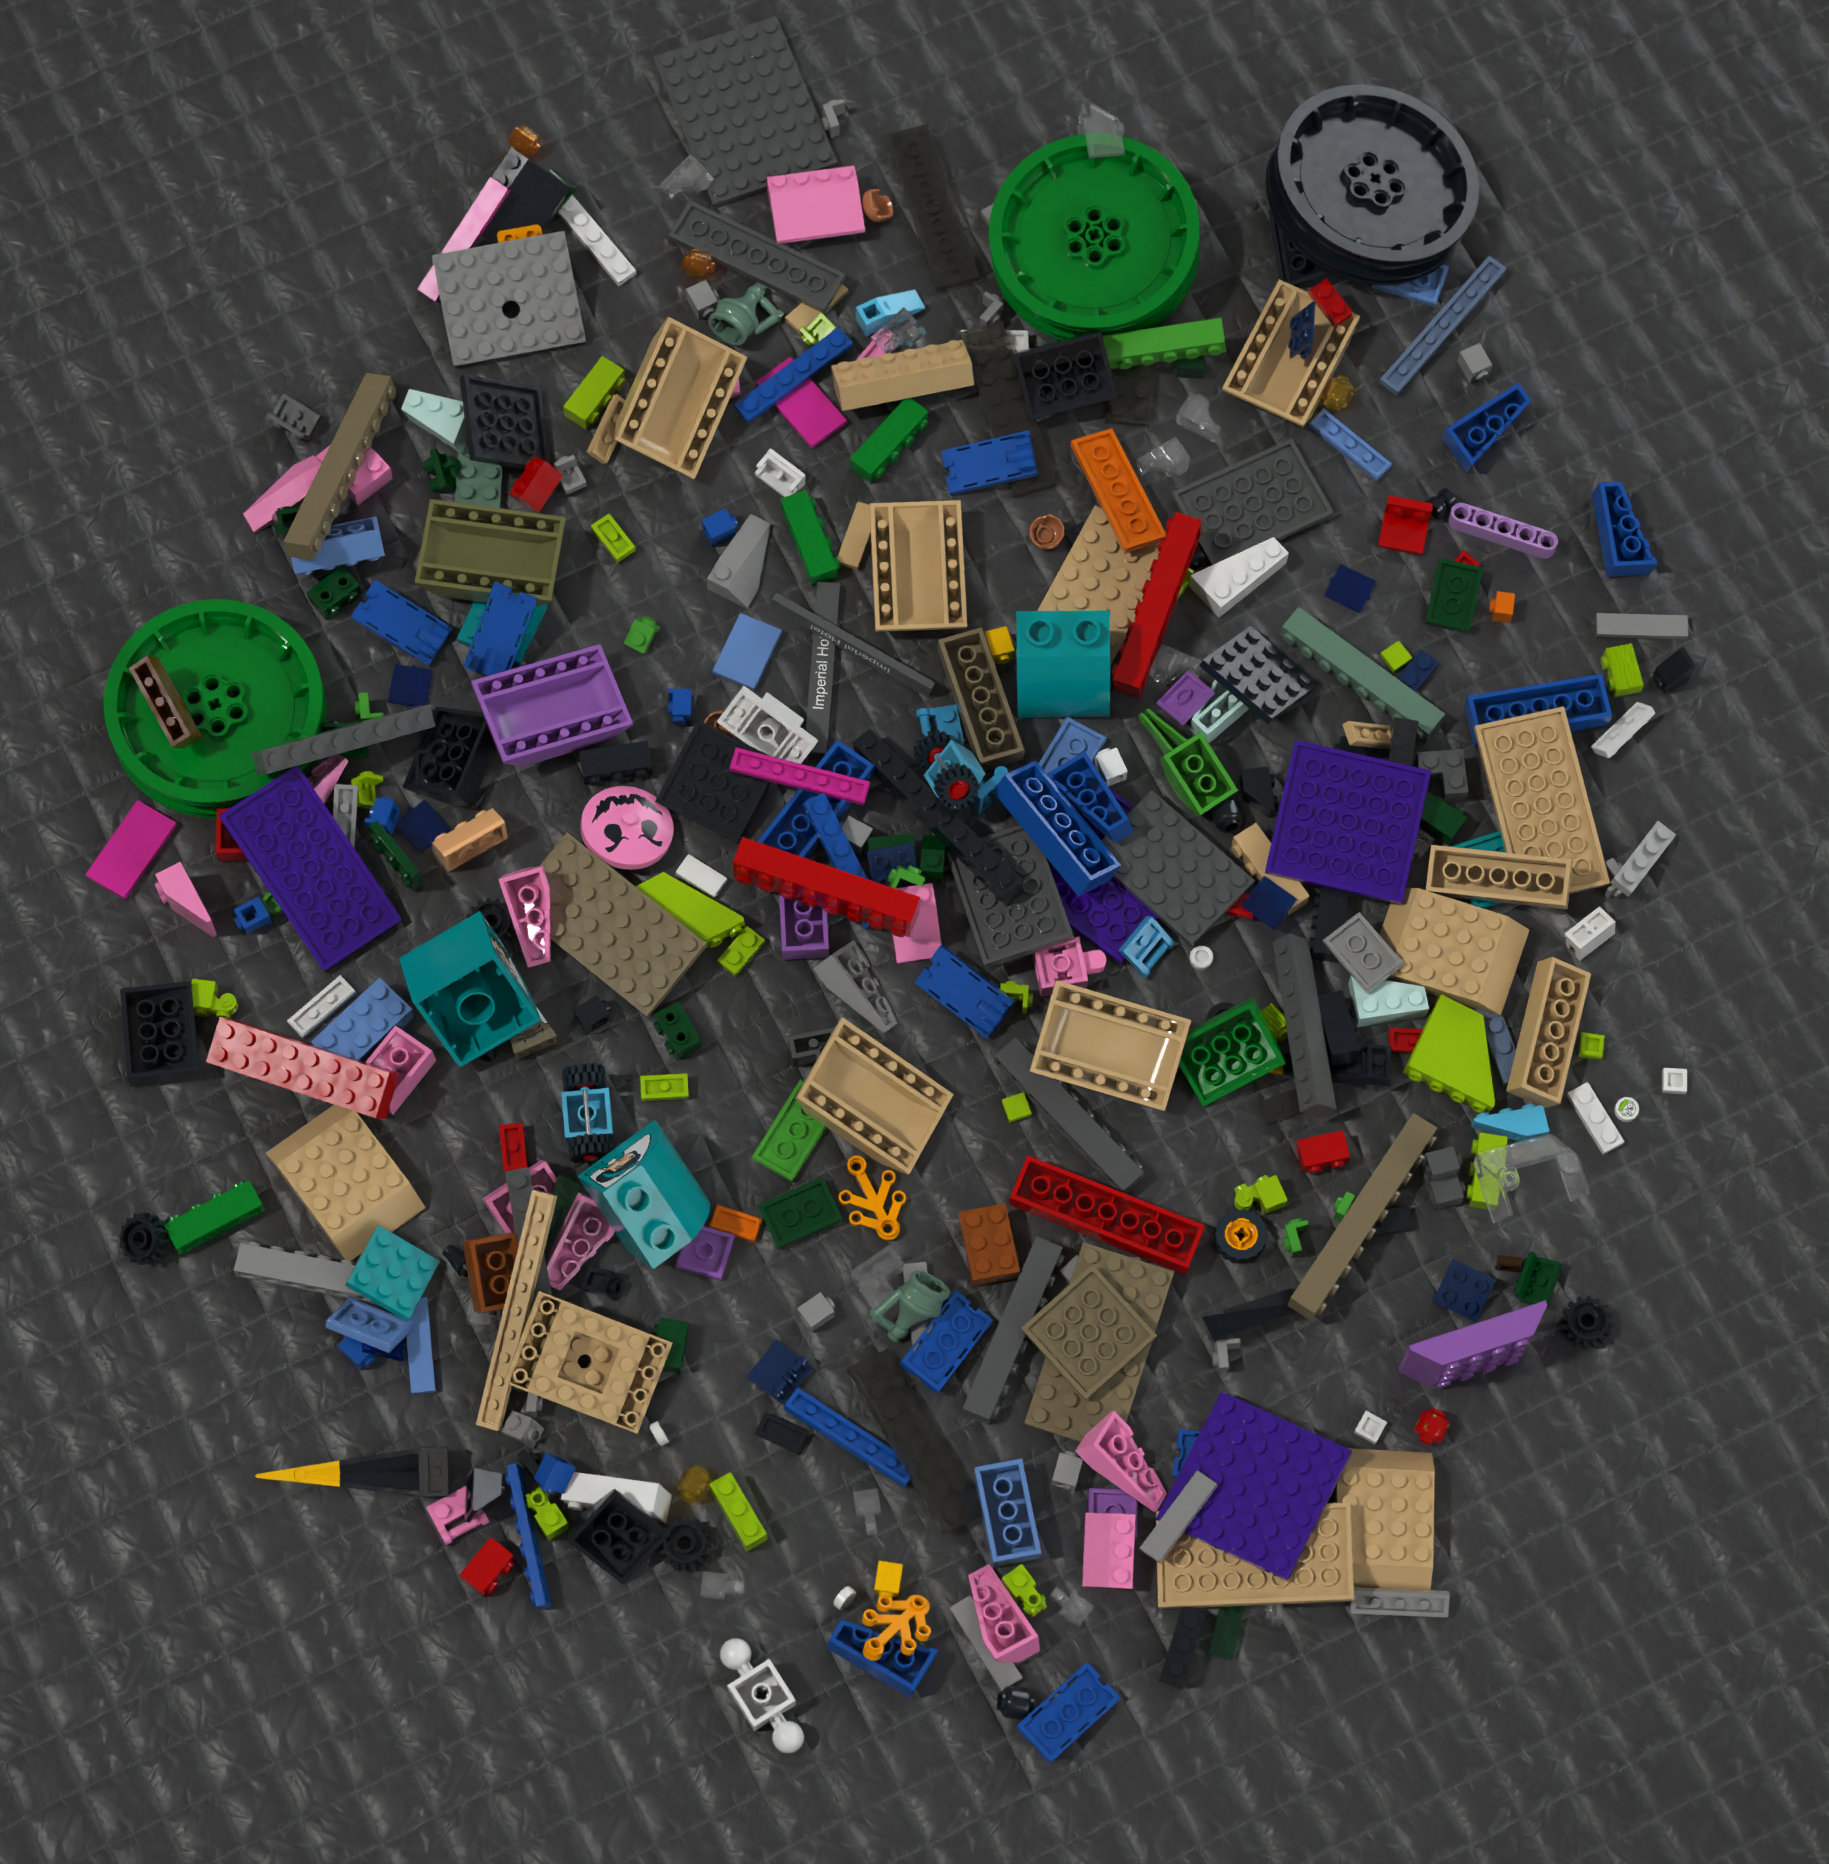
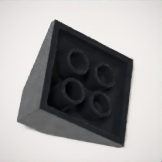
(616, 1535)

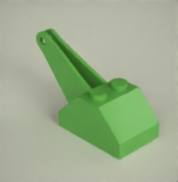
(1190, 766)

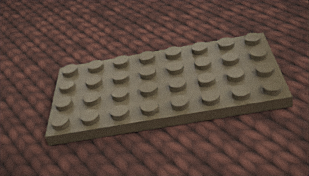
(615, 927)
(1055, 1403)

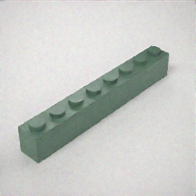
(1360, 673)

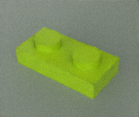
(613, 538)
(741, 951)
(664, 1087)

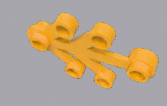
(874, 1202)
(897, 1623)

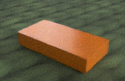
(736, 1223)

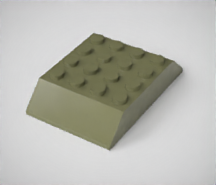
(476, 545)

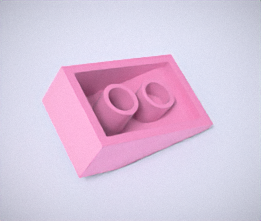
(369, 477)
(182, 897)
(925, 934)

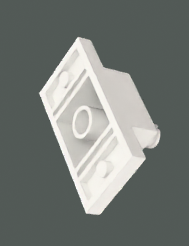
(767, 726)

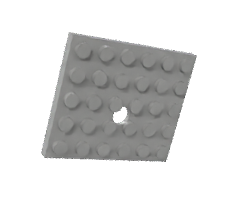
(483, 278)

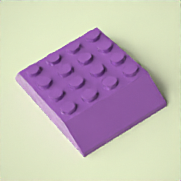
(552, 706)
(1472, 1348)

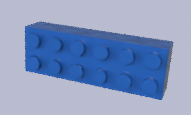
(1582, 698)
(792, 827)
(1056, 828)

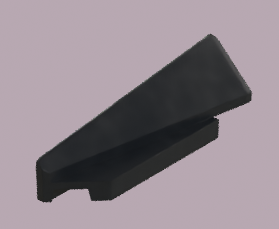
(1249, 1314)

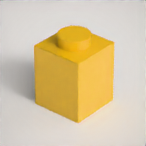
(1000, 645)
(888, 1579)

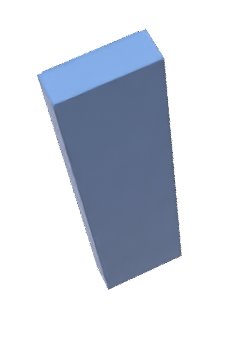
(1350, 445)
(420, 1351)

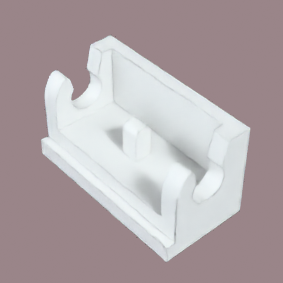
(780, 474)
(1590, 933)

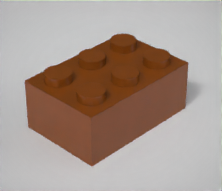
(988, 1245)
(490, 1269)

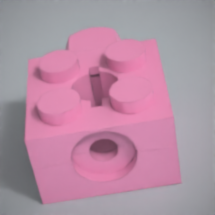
(1066, 964)

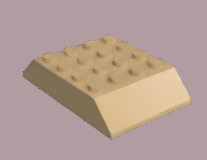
(1267, 374)
(678, 397)
(918, 566)
(1454, 948)
(1110, 1045)
(873, 1098)
(345, 1179)
(1390, 1517)

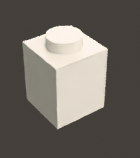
(1110, 766)

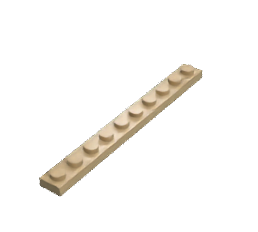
(516, 1307)

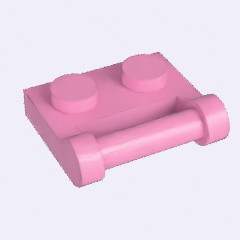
(449, 1510)

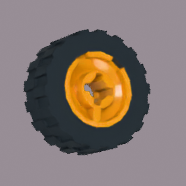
(1240, 1222)

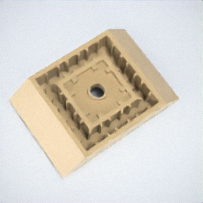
(620, 1371)

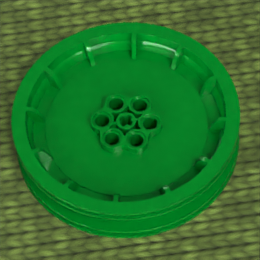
(1060, 191)
(242, 653)

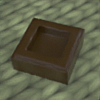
(1508, 1263)

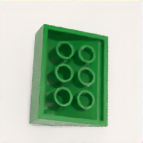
(1229, 1051)

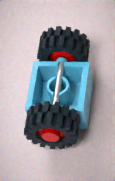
(948, 768)
(586, 1112)

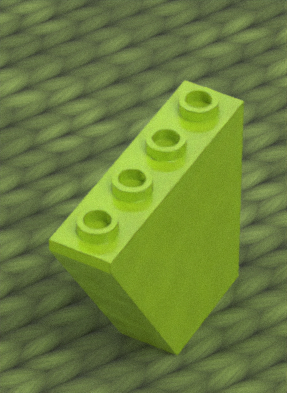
(693, 909)
(1454, 1055)

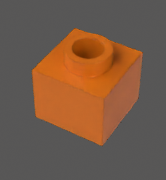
(1502, 607)

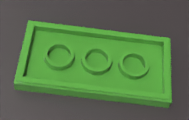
(789, 1139)

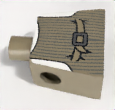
(533, 1039)

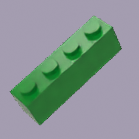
(889, 440)
(809, 537)
(214, 1216)

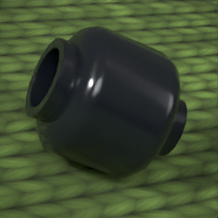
(1227, 815)
(1015, 1702)

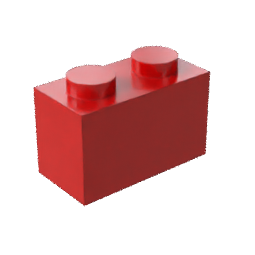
(535, 484)
(1322, 1152)
(488, 1567)

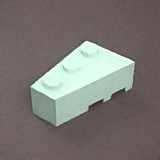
(438, 417)
(1217, 713)
(1387, 1002)

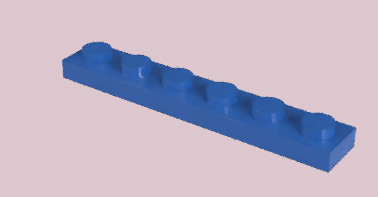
(793, 375)
(833, 837)
(847, 1435)
(529, 1547)

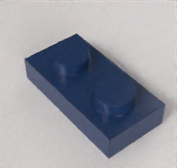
(1418, 671)

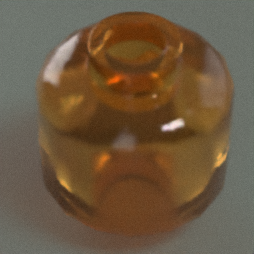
(525, 140)
(698, 264)

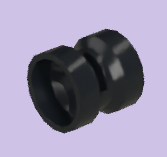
(1442, 502)

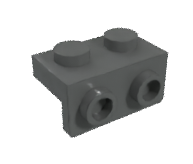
(295, 417)

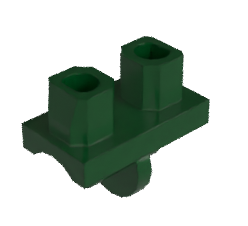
(445, 469)

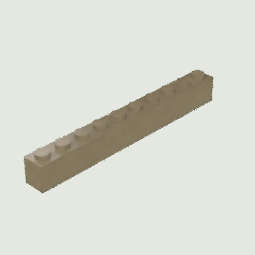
(339, 466)
(1362, 1216)

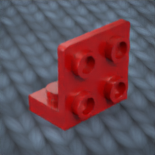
(1405, 525)

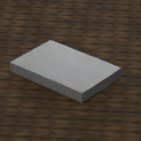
(1363, 952)

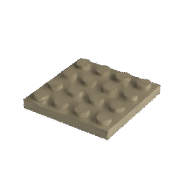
(1088, 1332)

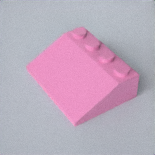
(815, 204)

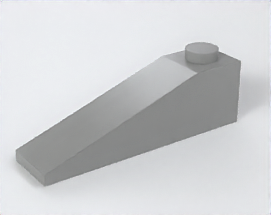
(740, 566)
(849, 979)

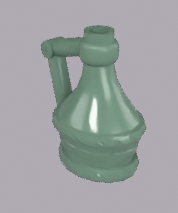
(737, 317)
(918, 1301)

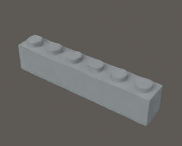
(295, 1270)

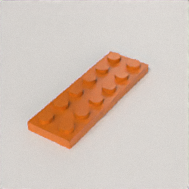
(1118, 490)

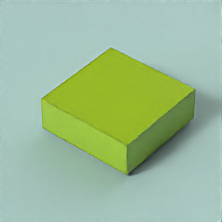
(1396, 656)
(1591, 1046)
(1016, 1107)

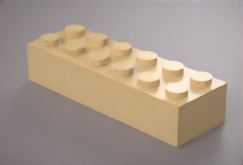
(902, 375)
(1499, 877)
(1548, 1032)

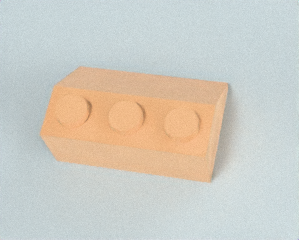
(470, 839)

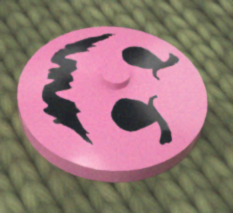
(626, 827)

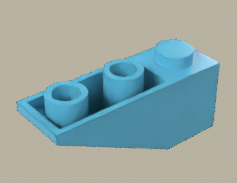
(878, 311)
(1514, 1124)

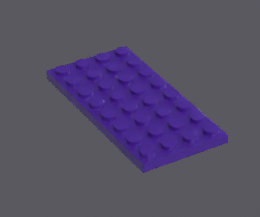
(310, 868)

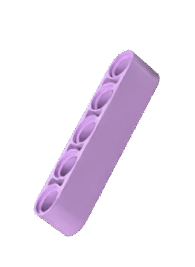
(1491, 533)

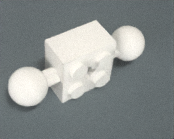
(765, 1678)

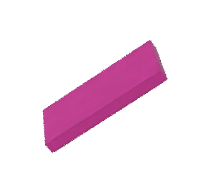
(807, 410)
(131, 849)

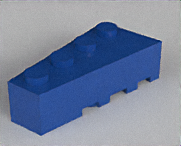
(1484, 426)
(1620, 535)
(1091, 797)
(893, 1668)

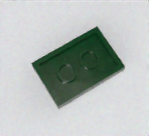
(1454, 595)
(395, 857)
(800, 1213)

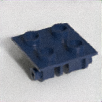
(1302, 332)
(883, 860)
(1464, 1290)
(780, 1372)

